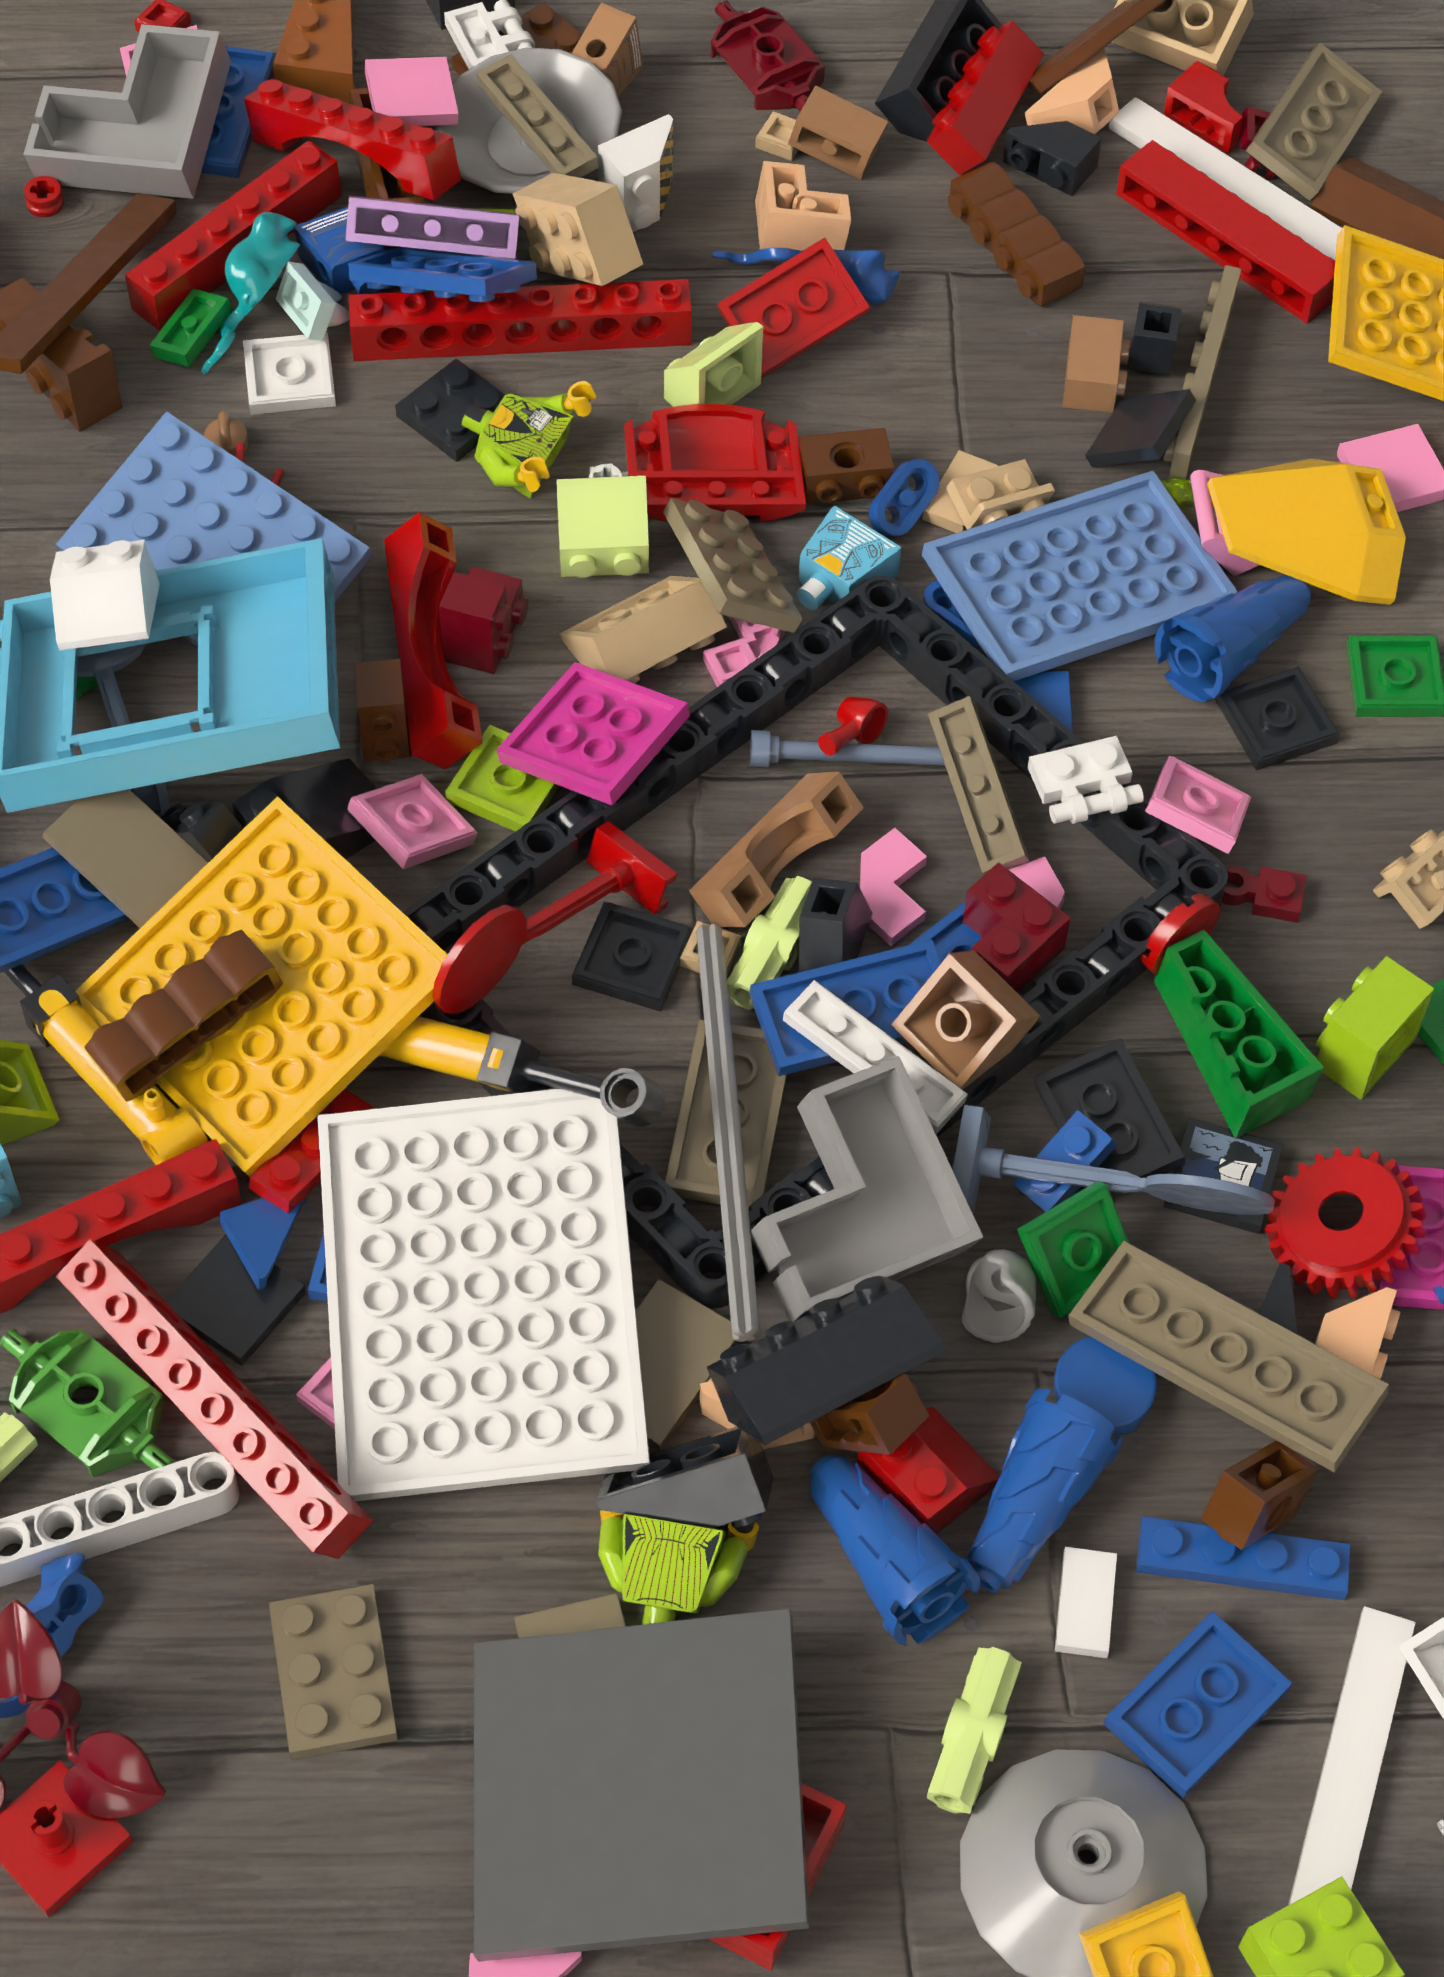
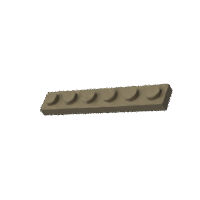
(1205, 359)

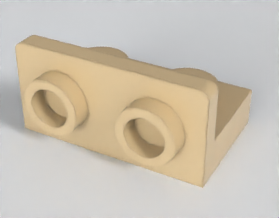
(997, 493)
(1418, 879)

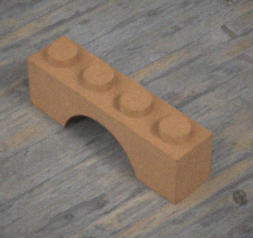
(742, 879)

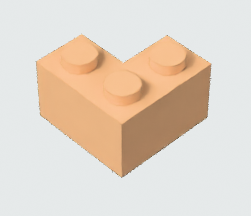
(795, 216)

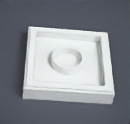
(288, 374)

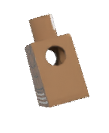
(612, 45)

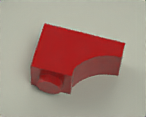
(1201, 106)

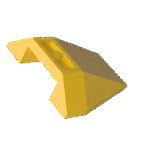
(1315, 524)

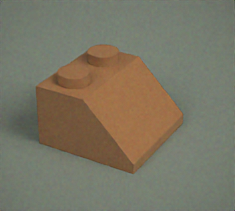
(965, 1018)

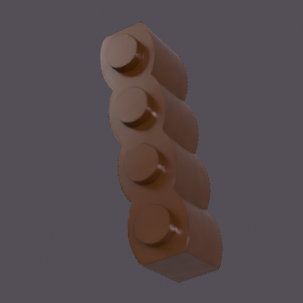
(1018, 236)
(178, 1019)

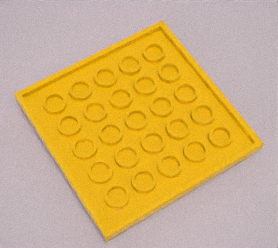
(347, 969)

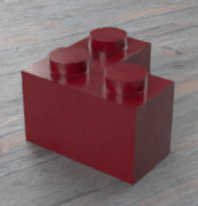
(480, 618)
(1016, 926)

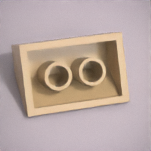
(646, 629)

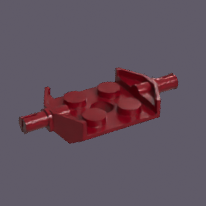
(775, 78)

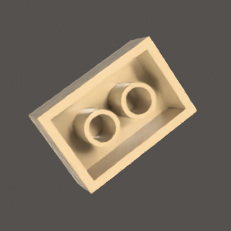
(1190, 32)
(577, 228)

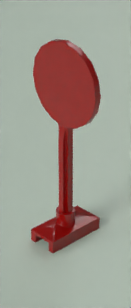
(494, 940)

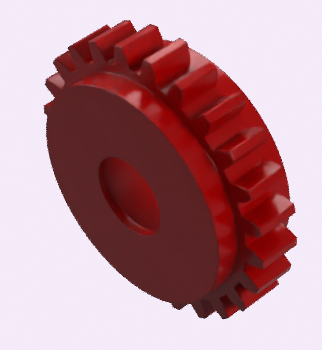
(1355, 1255)

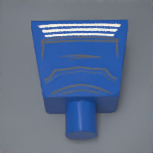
(328, 253)

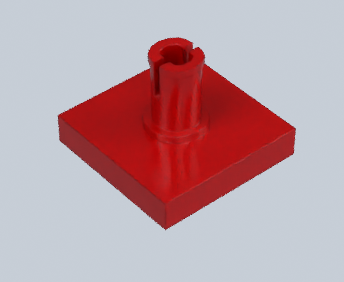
(53, 1843)

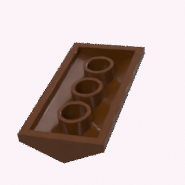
(1382, 207)

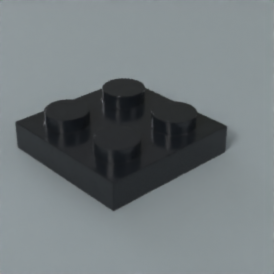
(440, 404)

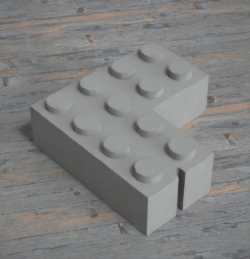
(146, 136)
(890, 1200)

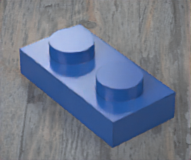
(1075, 1143)

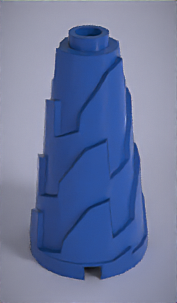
(1225, 636)
(1044, 1475)
(901, 1561)

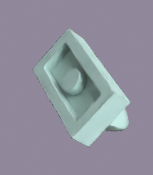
(310, 302)

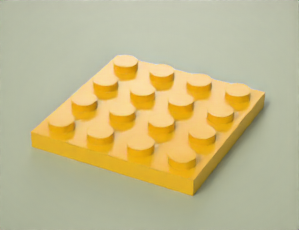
(1388, 312)

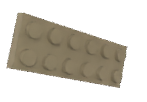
(1229, 1356)

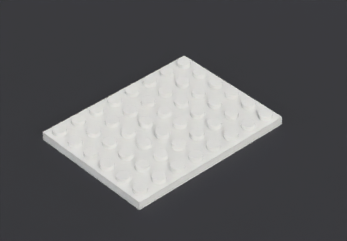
(479, 1294)

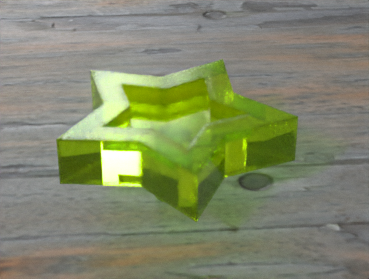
(1179, 489)

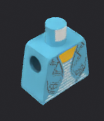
(842, 558)

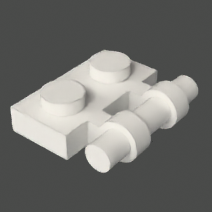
(477, 31)
(1082, 770)

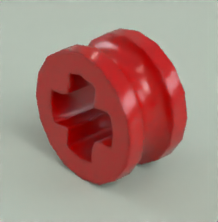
(43, 206)

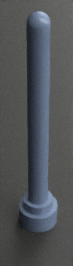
(768, 749)

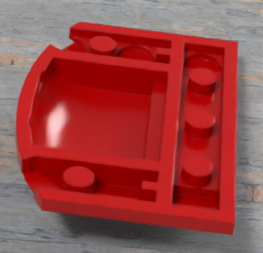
(718, 458)

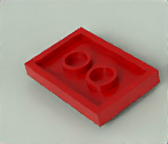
(797, 304)

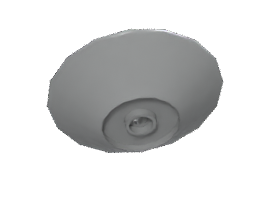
(489, 146)
(1024, 1863)

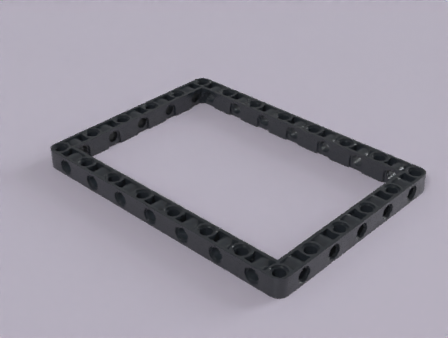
(1015, 724)

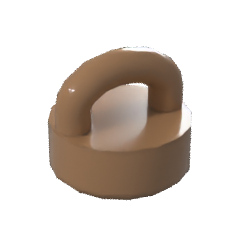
(227, 433)

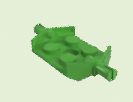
(103, 1433)

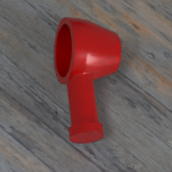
(859, 720)

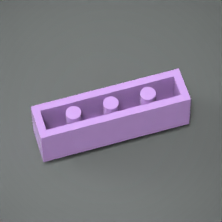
(432, 227)

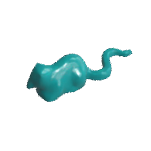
(253, 270)

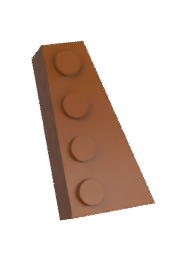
(318, 48)

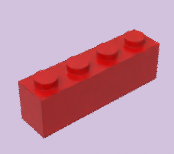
(984, 97)

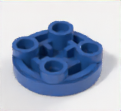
(1106, 1382)

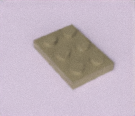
(332, 1672)

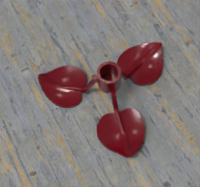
(110, 1769)

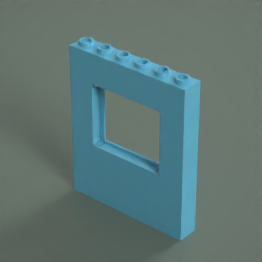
(260, 681)

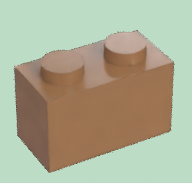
(838, 132)
(1094, 364)

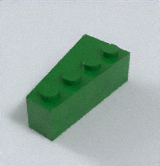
(1234, 1035)

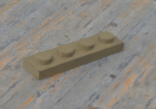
(536, 118)
(978, 785)

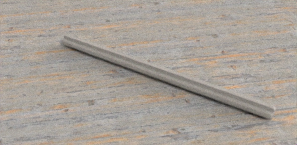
(727, 1135)

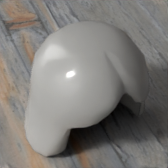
(1004, 1278)

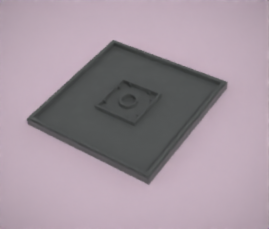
(637, 1786)

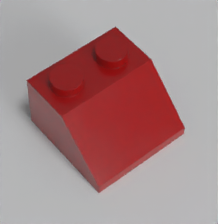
(932, 1472)

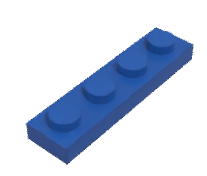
(1270, 1563)

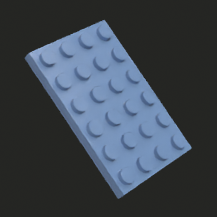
(203, 506)
(1076, 575)

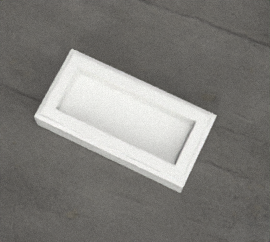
(1085, 1602)

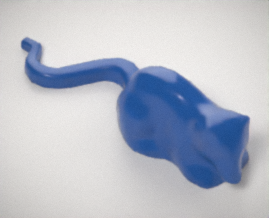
(864, 268)
(61, 1606)

